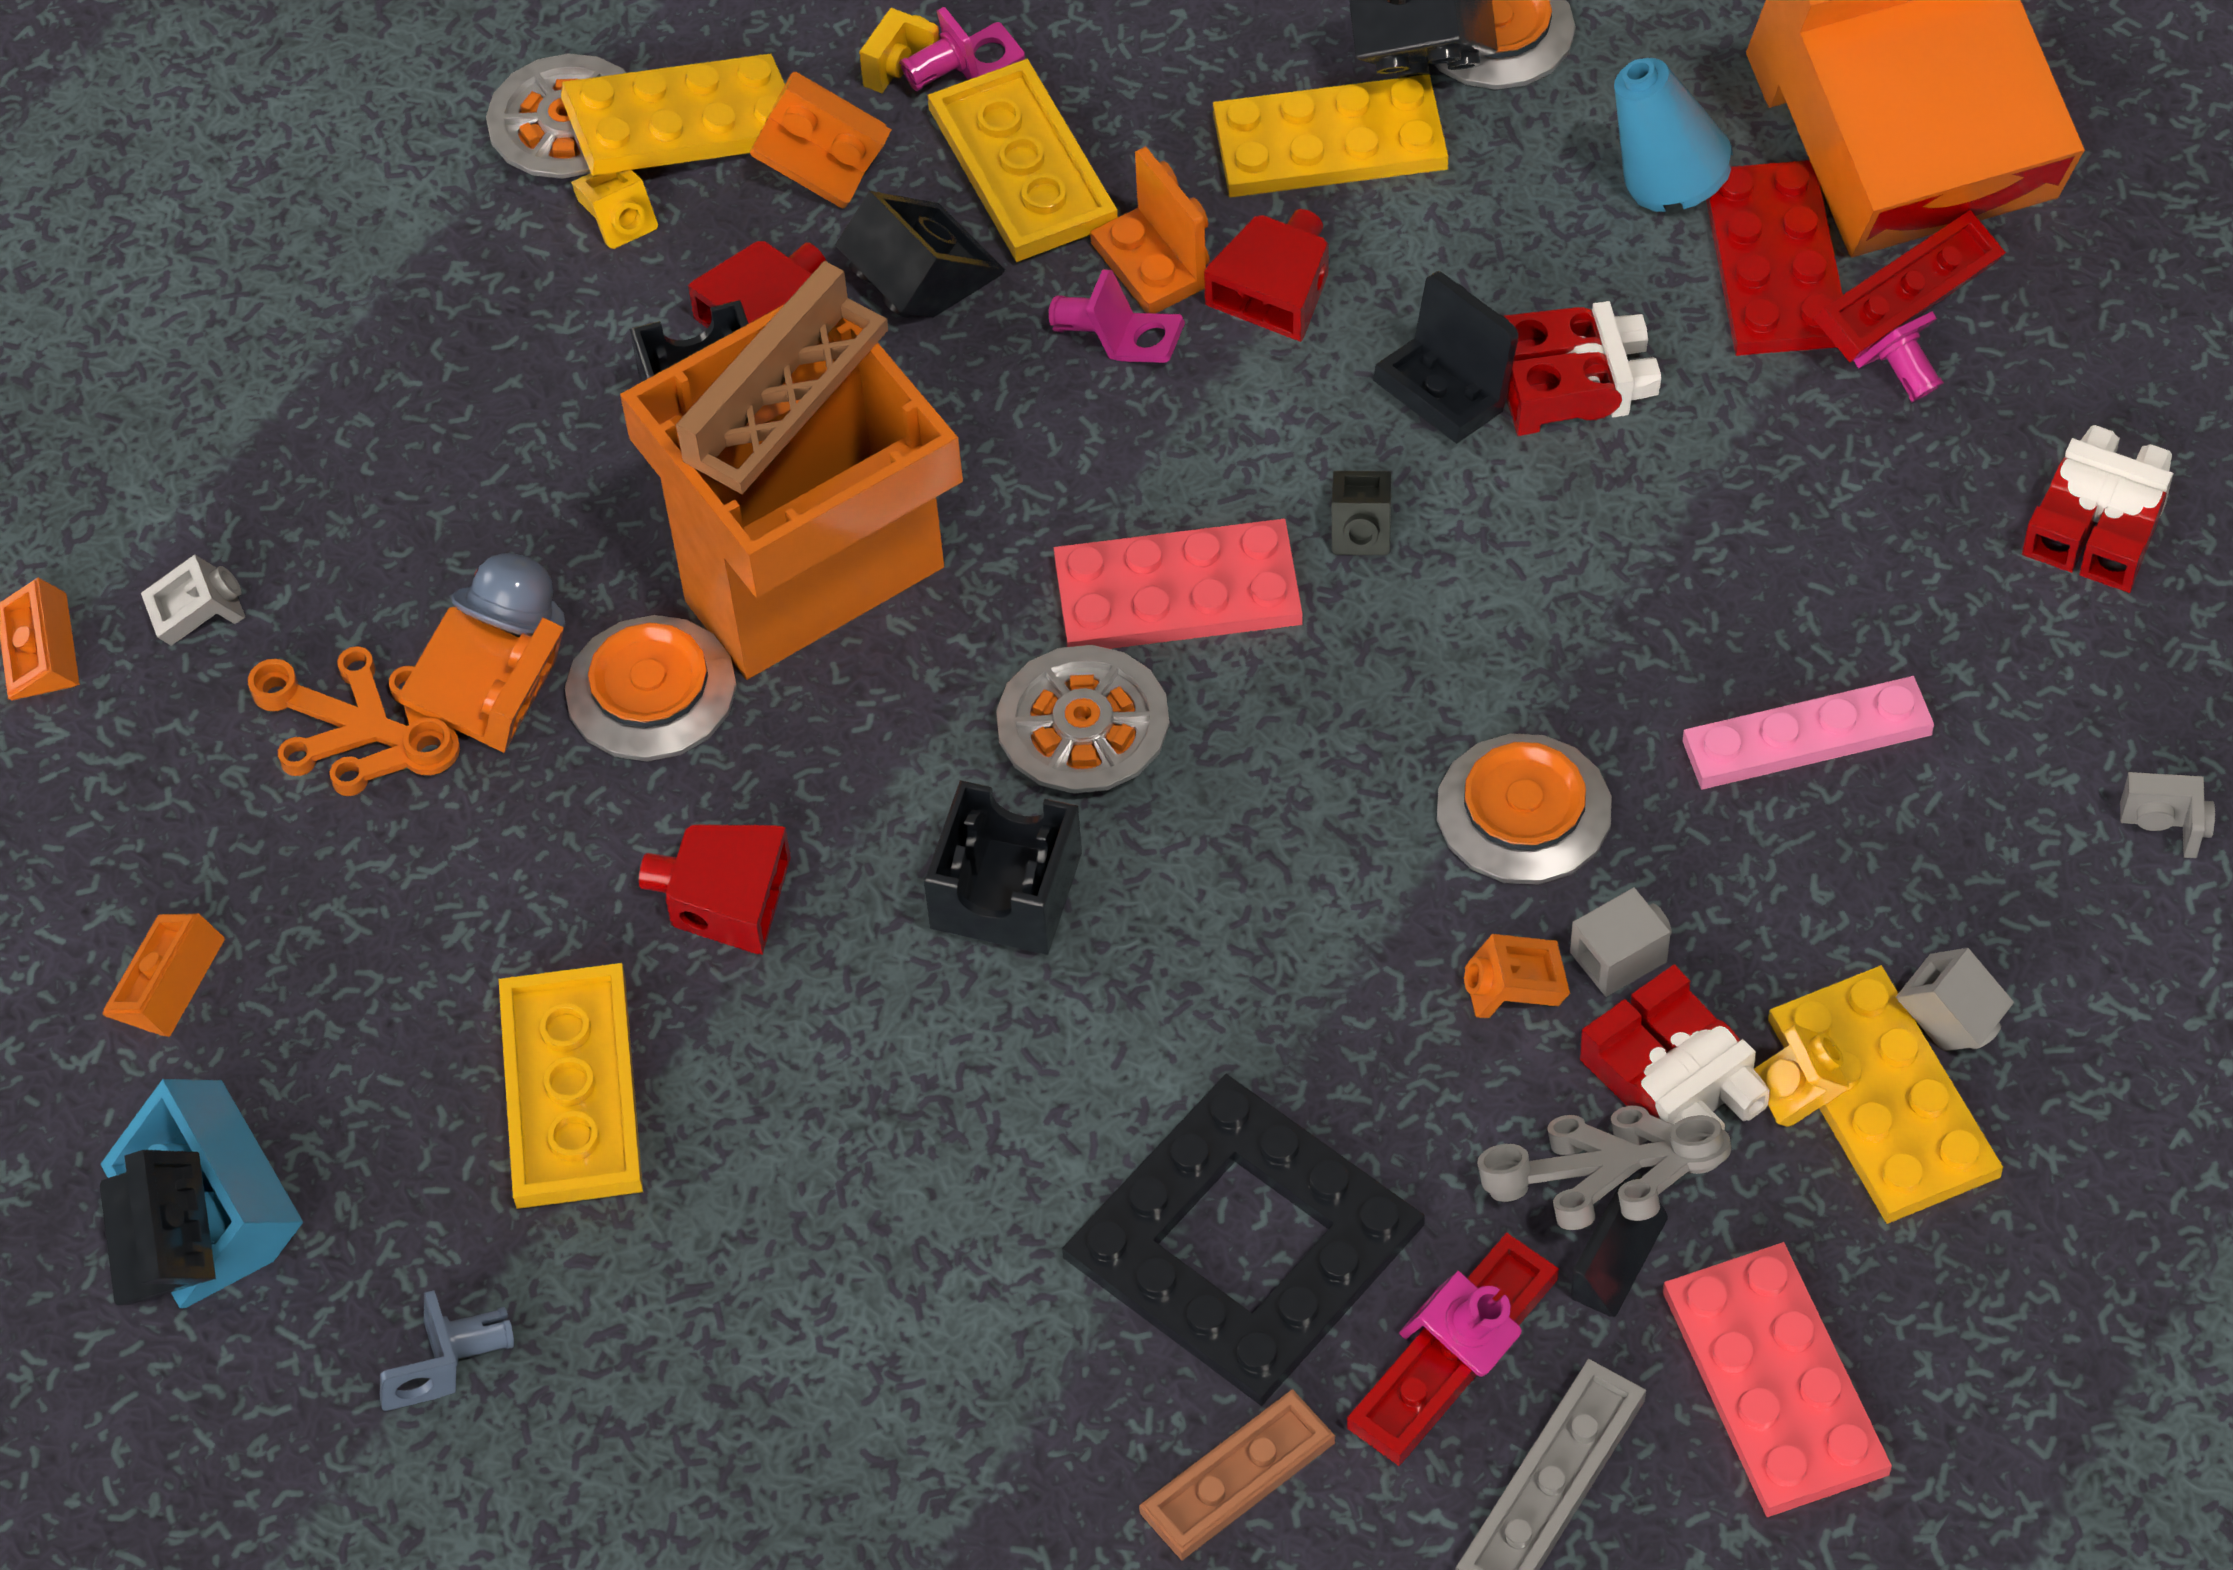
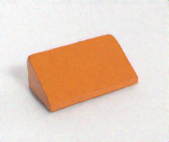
(37, 641)
(165, 973)

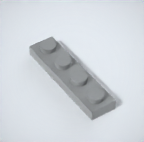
(1556, 1472)

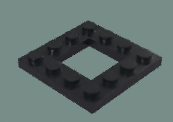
(1246, 1348)

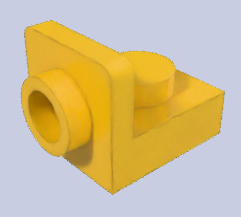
(893, 39)
(618, 205)
(1802, 1075)

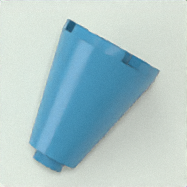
(1667, 139)

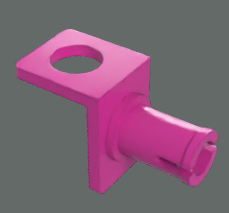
(957, 52)
(1115, 323)
(1906, 358)
(1467, 1322)

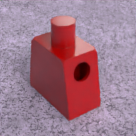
(1271, 273)
(757, 277)
(723, 882)

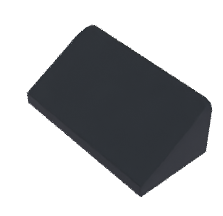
(1614, 1257)

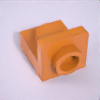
(1515, 972)

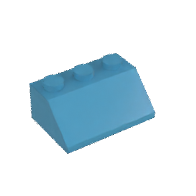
(244, 1198)

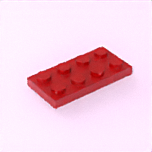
(1774, 257)

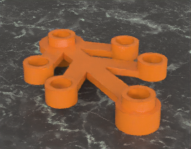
(356, 724)

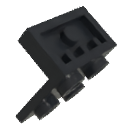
(156, 1225)

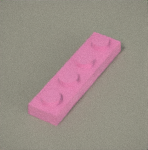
(1807, 732)

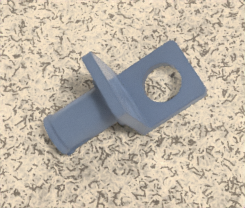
(449, 1343)

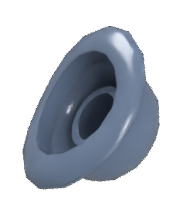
(510, 594)

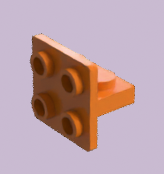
(819, 140)

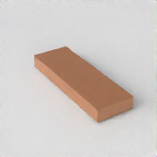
(1237, 1474)

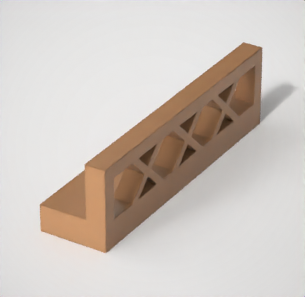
(764, 366)

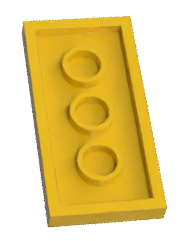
(672, 112)
(1330, 135)
(1022, 159)
(569, 1086)
(1902, 1112)

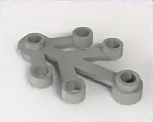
(1690, 1145)

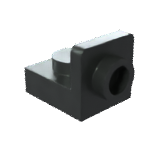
(1361, 512)

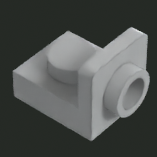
(190, 598)
(2169, 801)

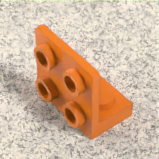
(1161, 243)
(481, 676)

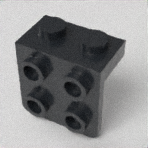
(1456, 363)

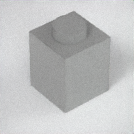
(1621, 941)
(1955, 1000)

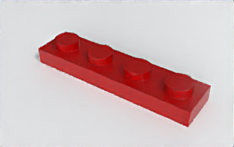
(1909, 285)
(1428, 1374)

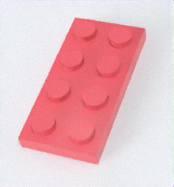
(1178, 585)
(1776, 1379)

